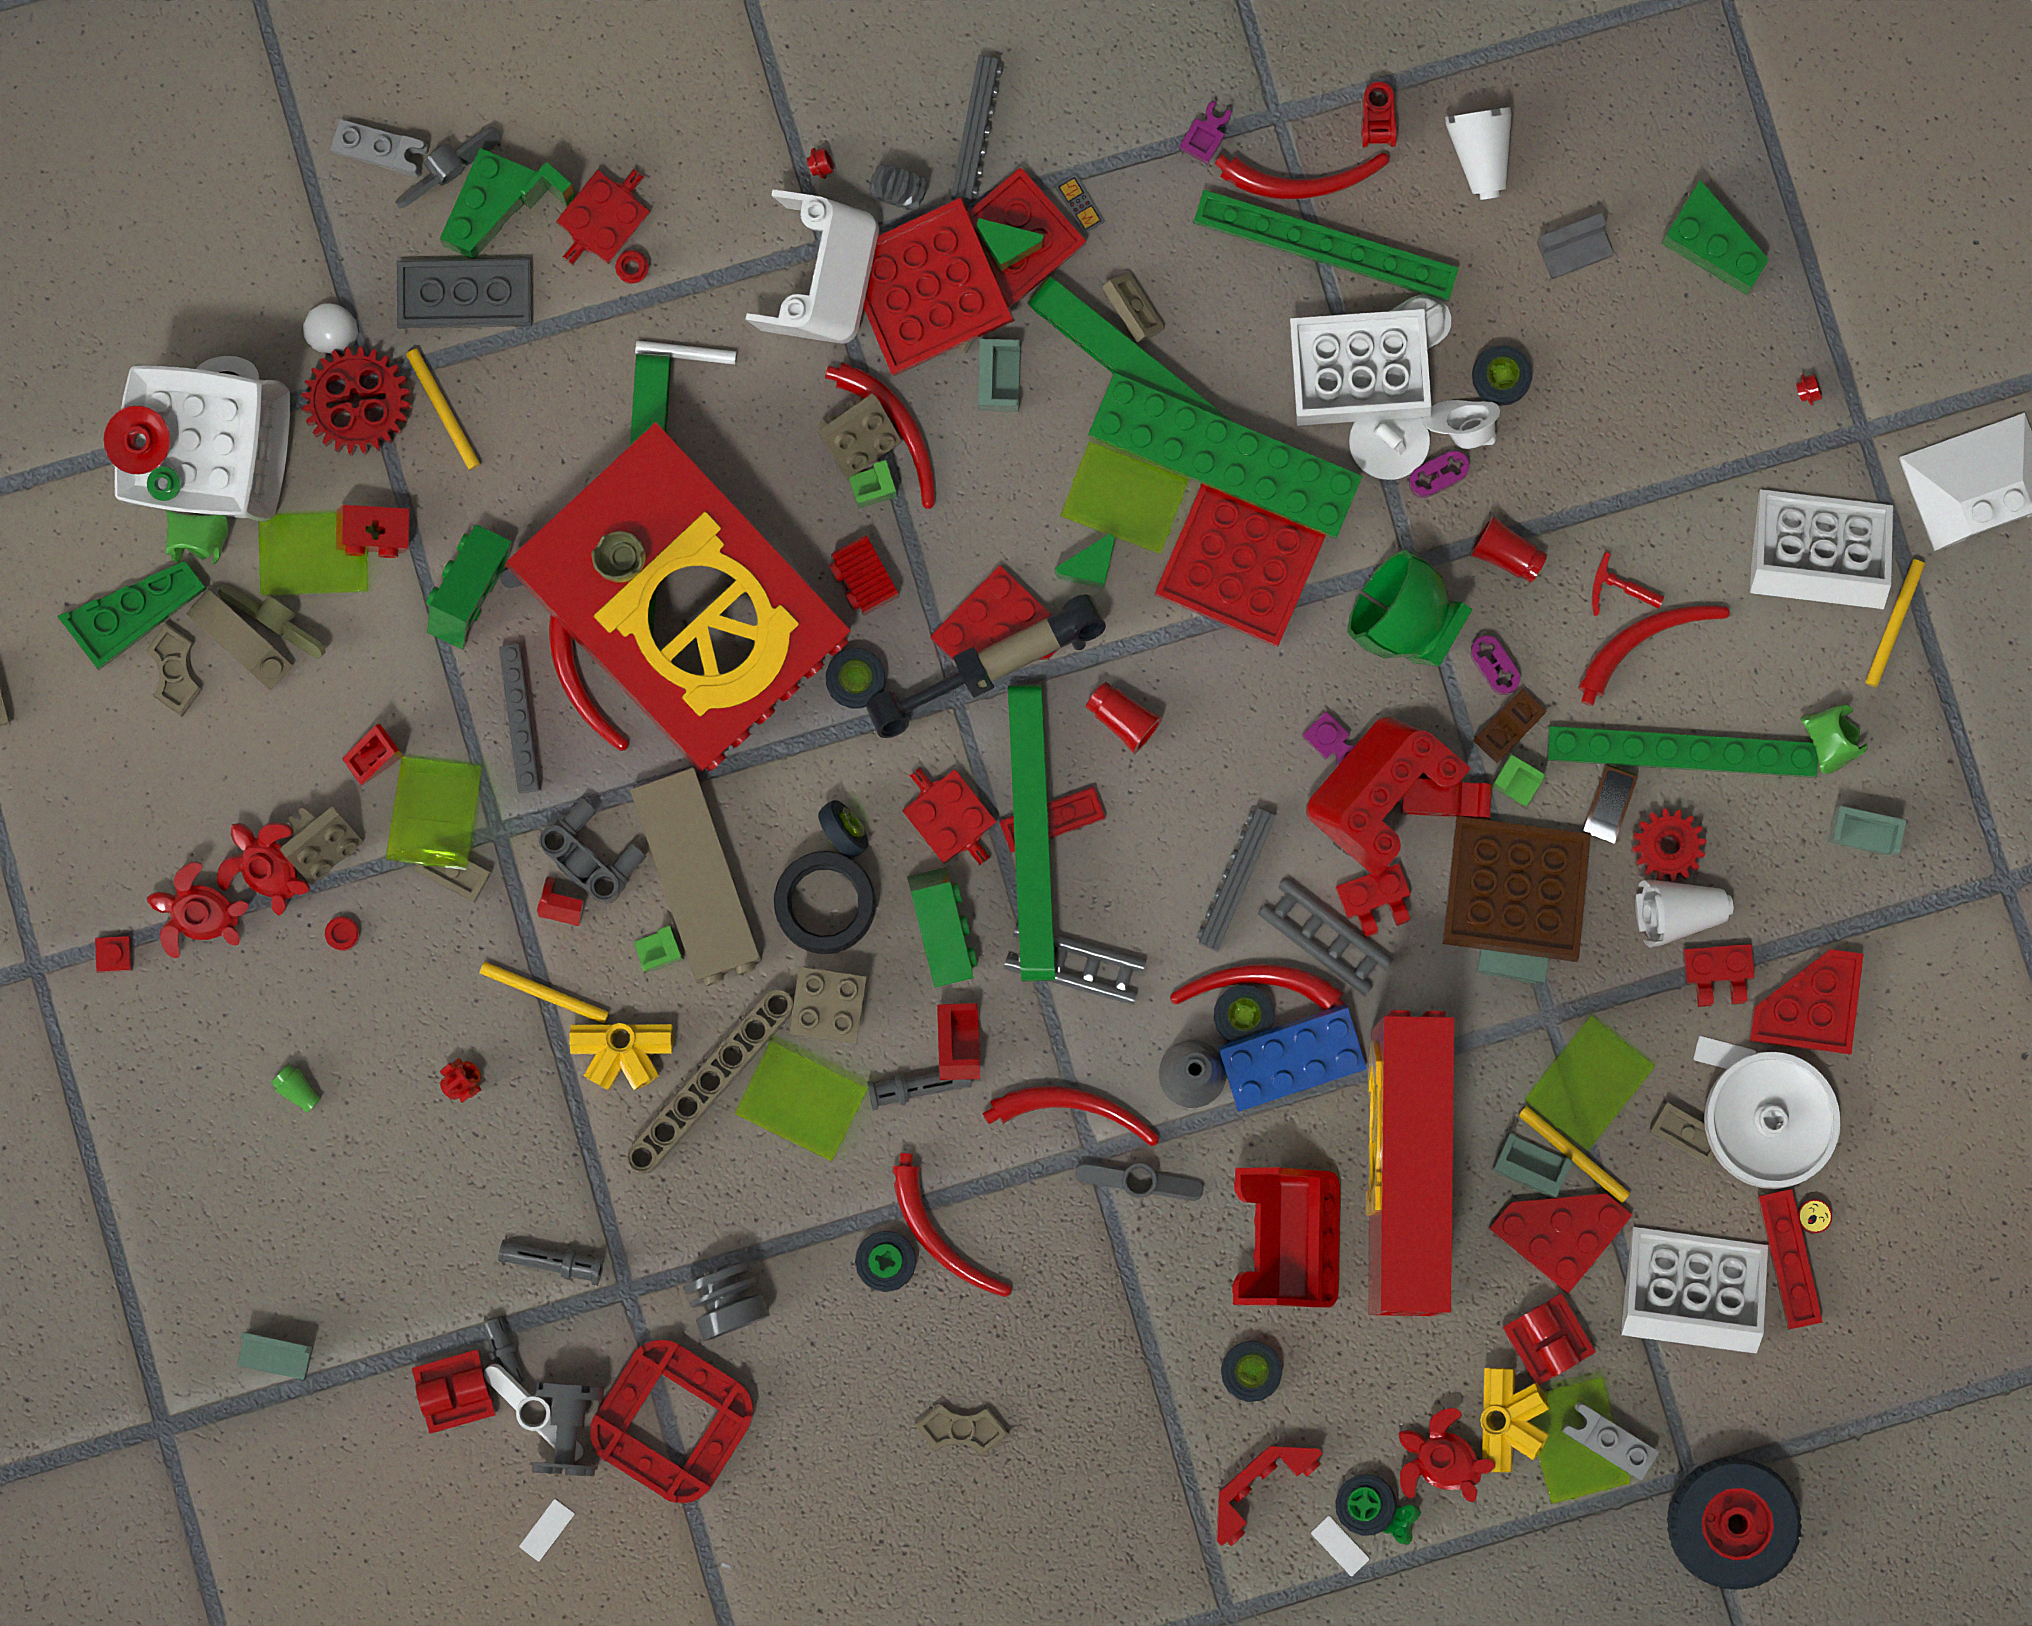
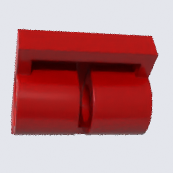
(1548, 1339)
(453, 1391)

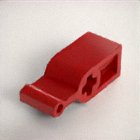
(1461, 800)

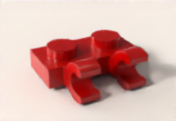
(1371, 892)
(1719, 965)

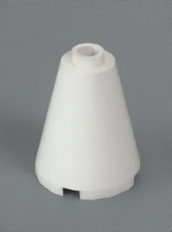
(1483, 148)
(1679, 910)

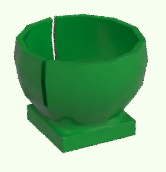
(1419, 616)

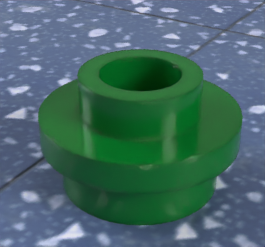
(172, 478)

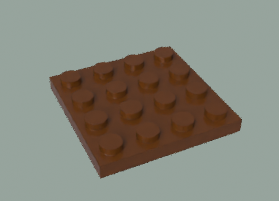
(1516, 889)

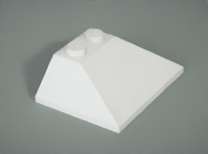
(1972, 481)

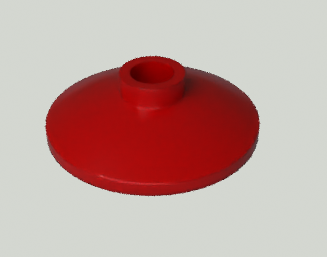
(121, 438)

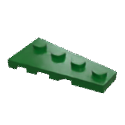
(124, 617)

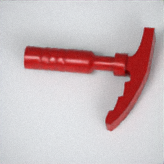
(1629, 587)

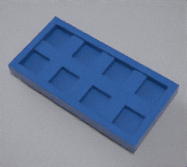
(1292, 1057)

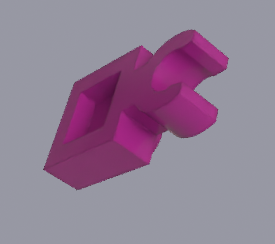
(1204, 137)
(1328, 737)

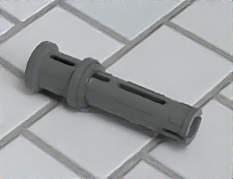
(902, 1089)
(566, 1263)

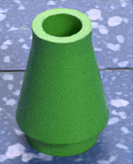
(295, 1088)

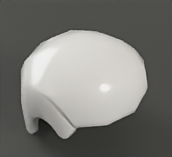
(330, 328)

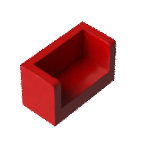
(958, 1041)

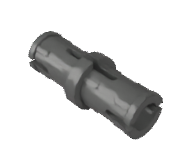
(501, 1347)

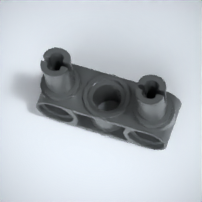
(580, 863)

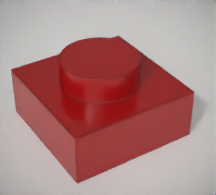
(113, 954)

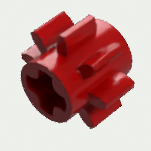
(460, 1080)

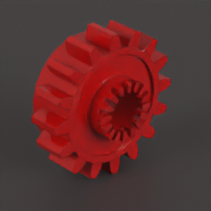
(1668, 827)

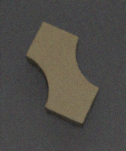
(175, 684)
(946, 1428)

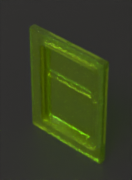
(1124, 498)
(302, 557)
(433, 813)
(1589, 1083)
(801, 1101)
(1566, 1464)

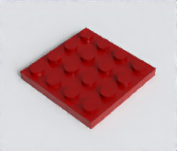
(932, 288)
(1240, 565)

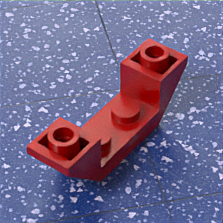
(1228, 1520)

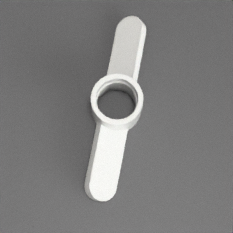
(517, 1397)

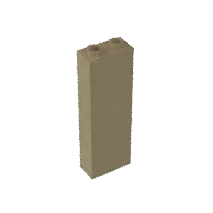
(695, 877)

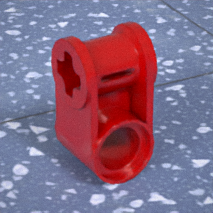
(1378, 123)

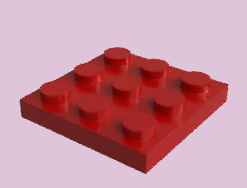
(1024, 206)

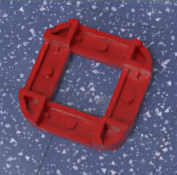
(628, 1396)

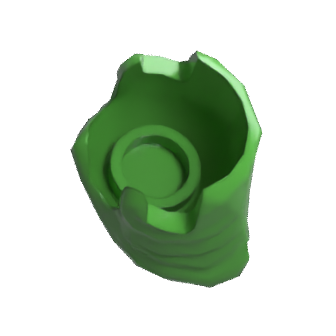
(197, 534)
(1833, 737)

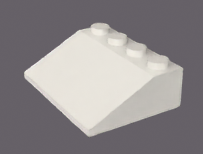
(1360, 367)
(1822, 549)
(1695, 1290)

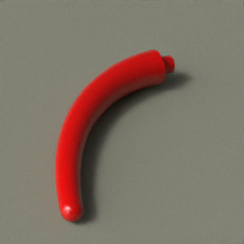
(1276, 187)
(863, 385)
(1608, 658)
(564, 663)
(1291, 978)
(1042, 1097)
(913, 1210)

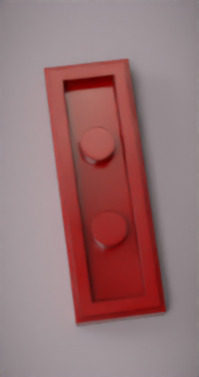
(1063, 815)

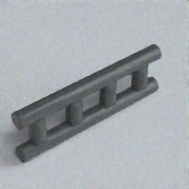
(1304, 939)
(1087, 981)

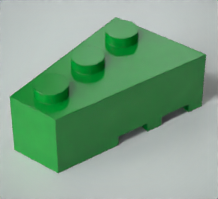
(484, 203)
(1715, 241)
(466, 585)
(942, 927)

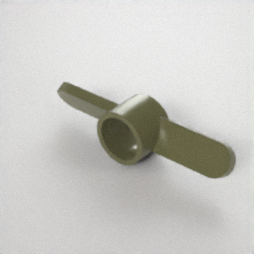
(275, 618)

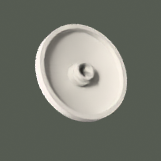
(1772, 1120)

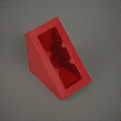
(372, 755)

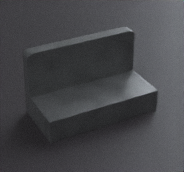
(1575, 246)

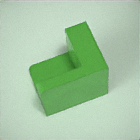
(873, 485)
(1518, 780)
(658, 950)

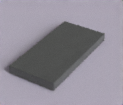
(464, 293)

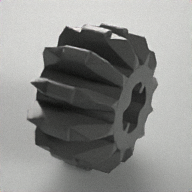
(897, 187)

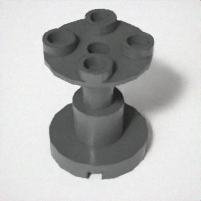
(567, 1414)

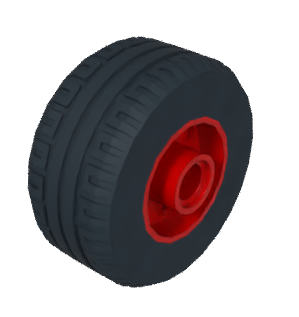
(1767, 1528)

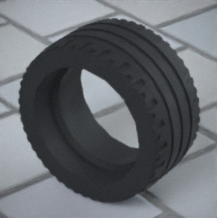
(824, 861)

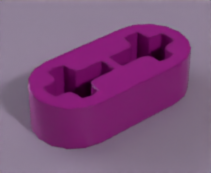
(1442, 481)
(1502, 661)

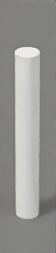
(687, 352)

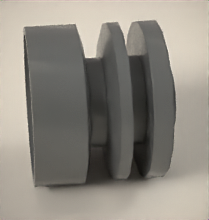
(726, 1300)

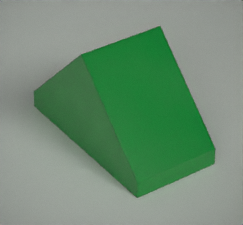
(1008, 243)
(1089, 565)

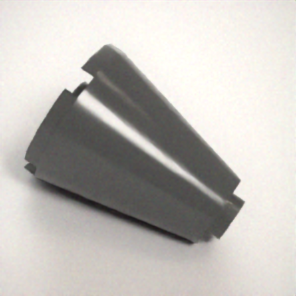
(1182, 1086)

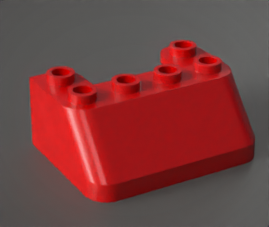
(1371, 783)
(1293, 1237)

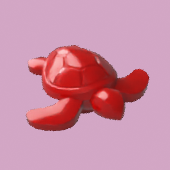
(263, 864)
(195, 911)
(1442, 1458)

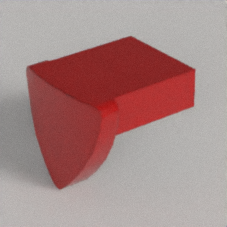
(557, 906)

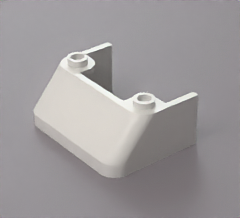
(840, 272)

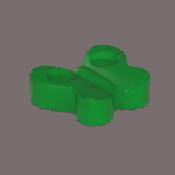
(1401, 1525)

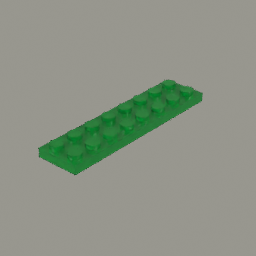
(1225, 455)

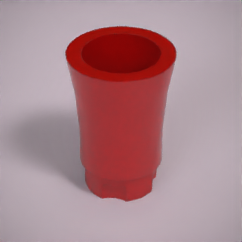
(1508, 551)
(1123, 716)

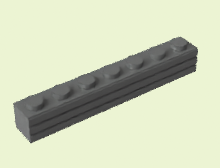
(976, 129)
(519, 718)
(1235, 879)

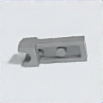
(377, 147)
(1612, 1442)

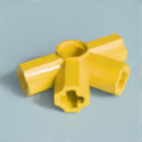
(632, 1059)
(1518, 1410)

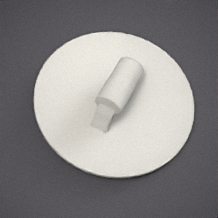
(1389, 446)

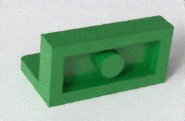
(547, 180)

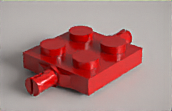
(602, 217)
(949, 816)

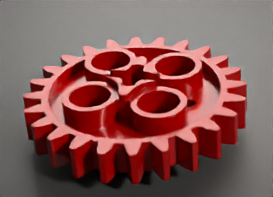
(352, 371)

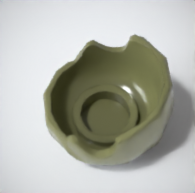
(619, 556)

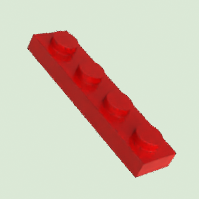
(1790, 1259)

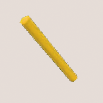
(443, 409)
(1895, 623)
(544, 992)
(1574, 1154)

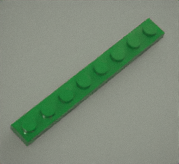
(1325, 245)
(1682, 752)

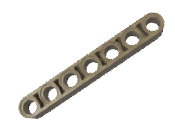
(694, 1088)

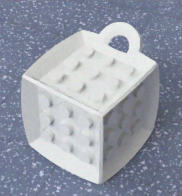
(223, 433)

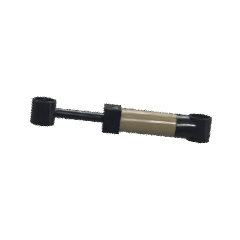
(1075, 624)

